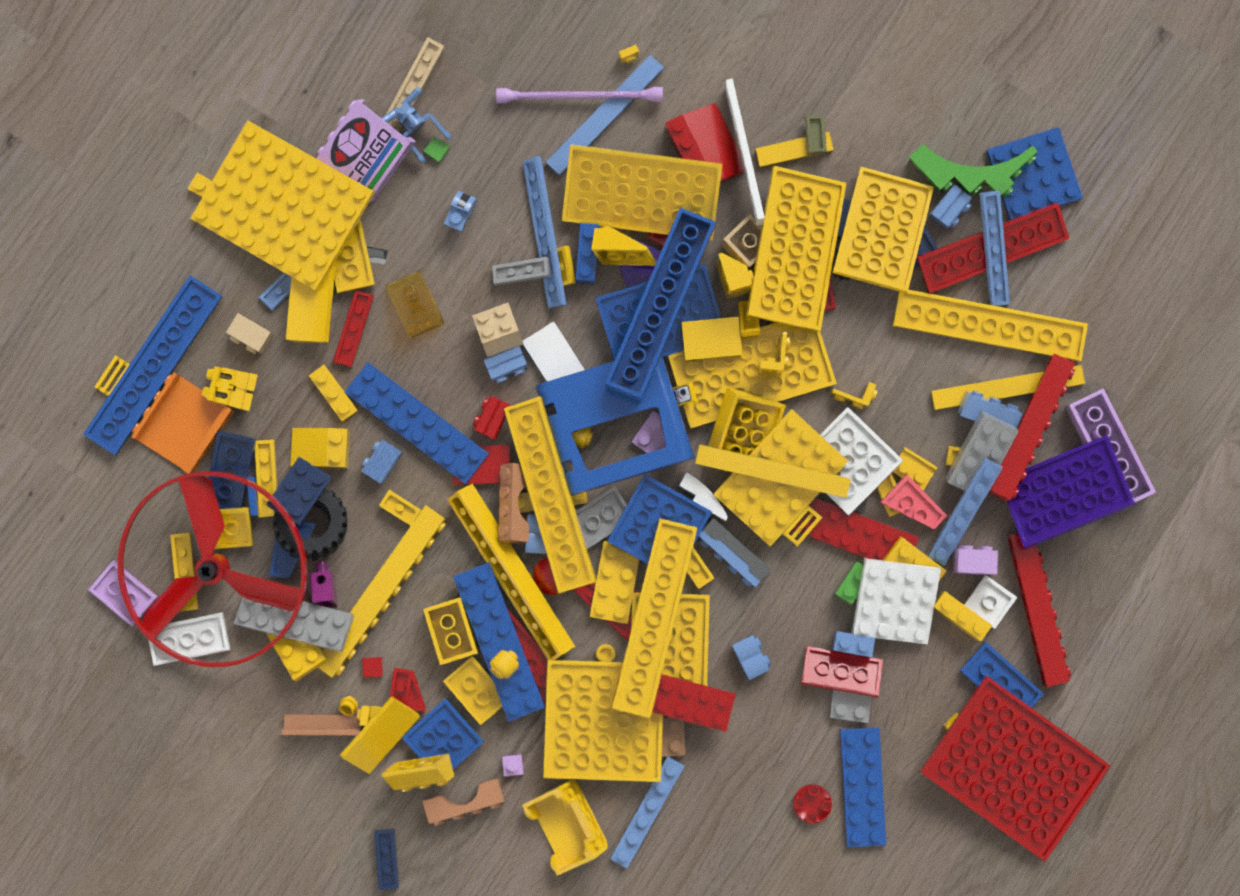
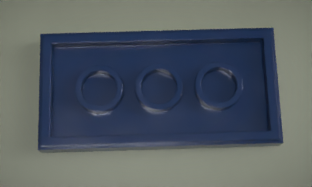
(231, 455)

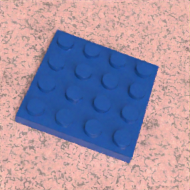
(1045, 181)
(640, 519)

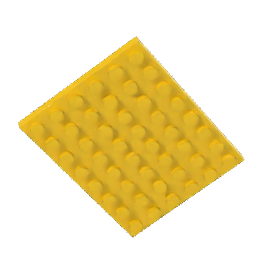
(282, 205)

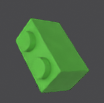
(849, 587)

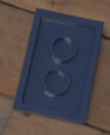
(300, 490)

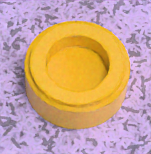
(605, 653)

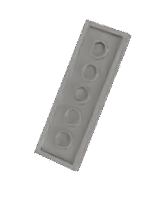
(313, 625)

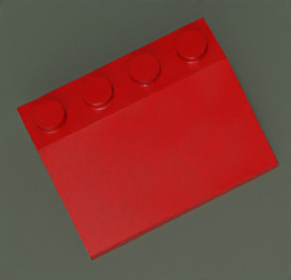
(705, 137)

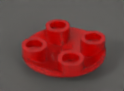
(544, 577)
(812, 803)

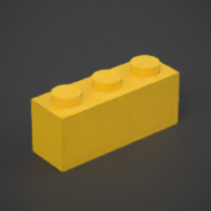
(961, 616)

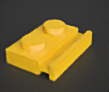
(915, 467)

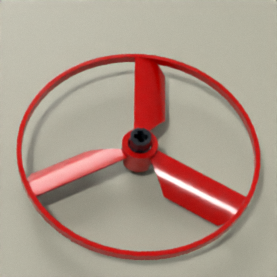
(211, 568)

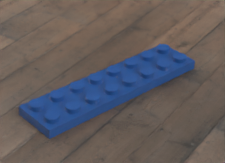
(416, 423)
(497, 633)

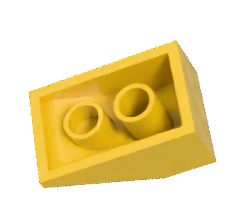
(618, 249)
(321, 447)

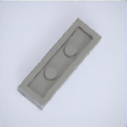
(521, 271)

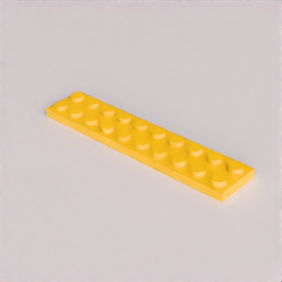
(990, 325)
(550, 495)
(654, 618)

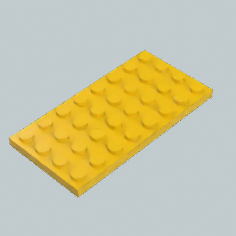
(637, 189)
(796, 249)
(806, 371)

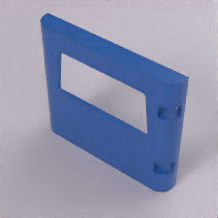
(585, 402)

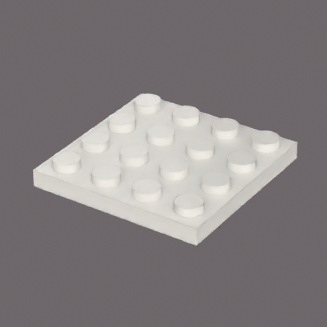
(867, 456)
(896, 601)

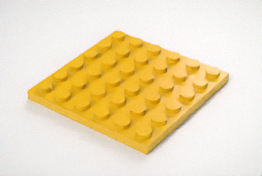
(589, 736)

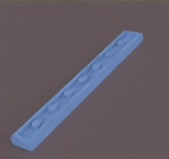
(605, 113)
(544, 230)

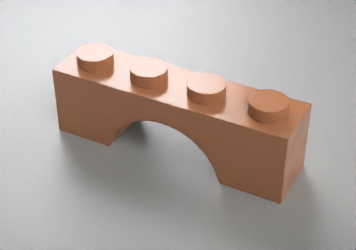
(512, 525)
(440, 808)

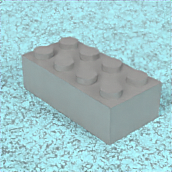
(988, 439)

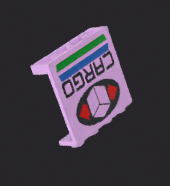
(365, 148)

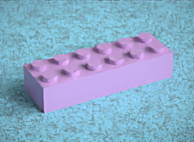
(1096, 418)

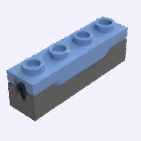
(734, 553)

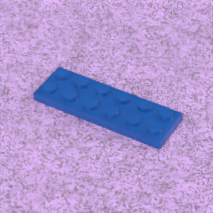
(863, 787)

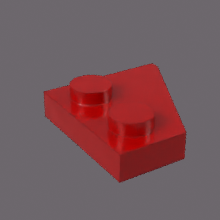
(406, 689)

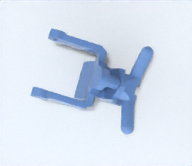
(412, 120)

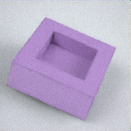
(512, 765)

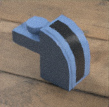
(460, 210)

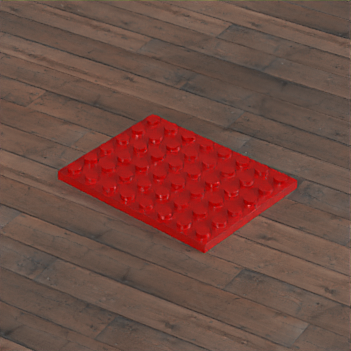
(1015, 768)

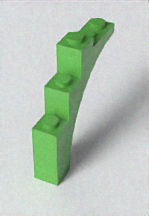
(970, 178)

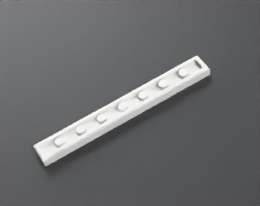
(744, 152)

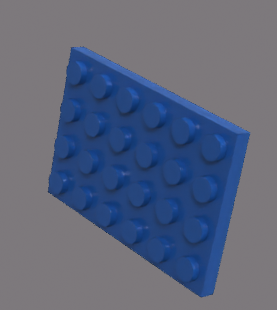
(620, 306)

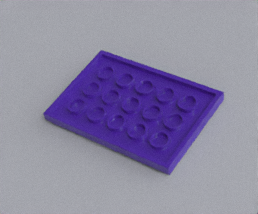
(1069, 492)

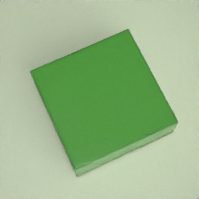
(436, 149)

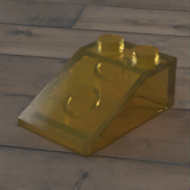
(414, 304)

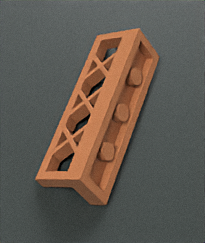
(320, 724)

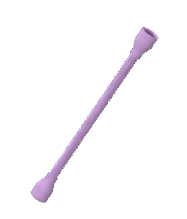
(652, 94)

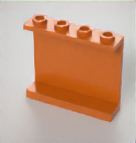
(181, 423)

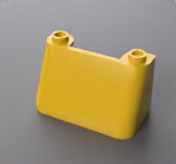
(567, 825)

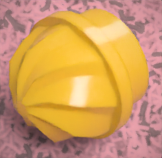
(348, 706)

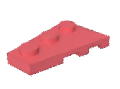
(914, 503)

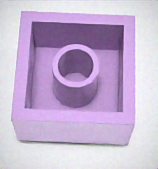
(970, 561)

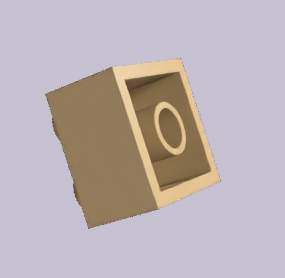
(743, 241)
(497, 329)

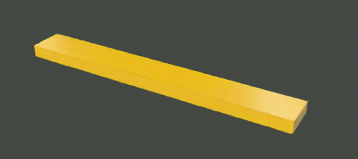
(997, 388)
(772, 470)

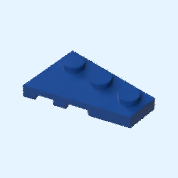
(282, 563)

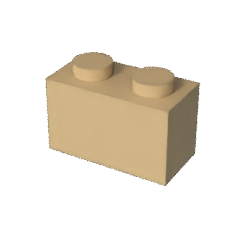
(249, 333)

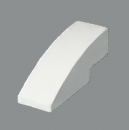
(703, 496)

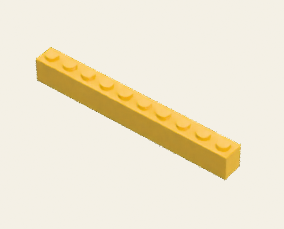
(511, 573)
(385, 585)

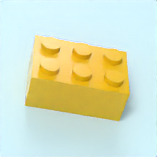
(450, 631)

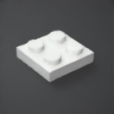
(990, 601)

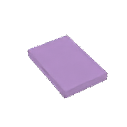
(108, 591)

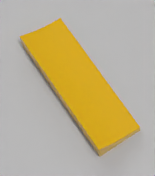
(310, 311)

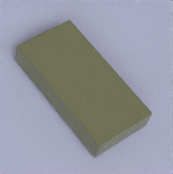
(815, 134)

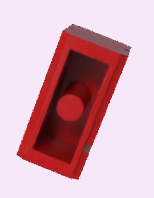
(491, 418)

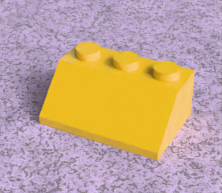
(734, 276)
(419, 772)

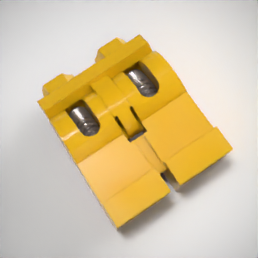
(222, 389)

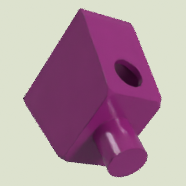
(324, 593)

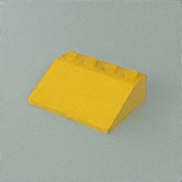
(744, 421)

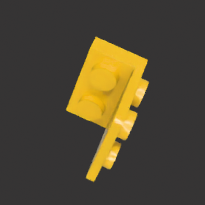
(770, 366)

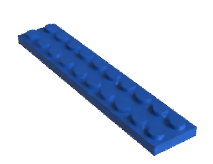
(153, 365)

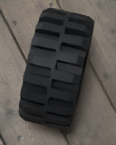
(324, 544)

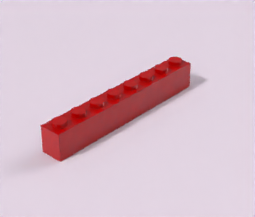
(1031, 426)
(1039, 612)

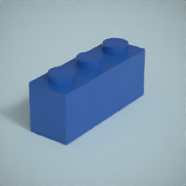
(586, 258)

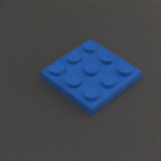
(443, 733)

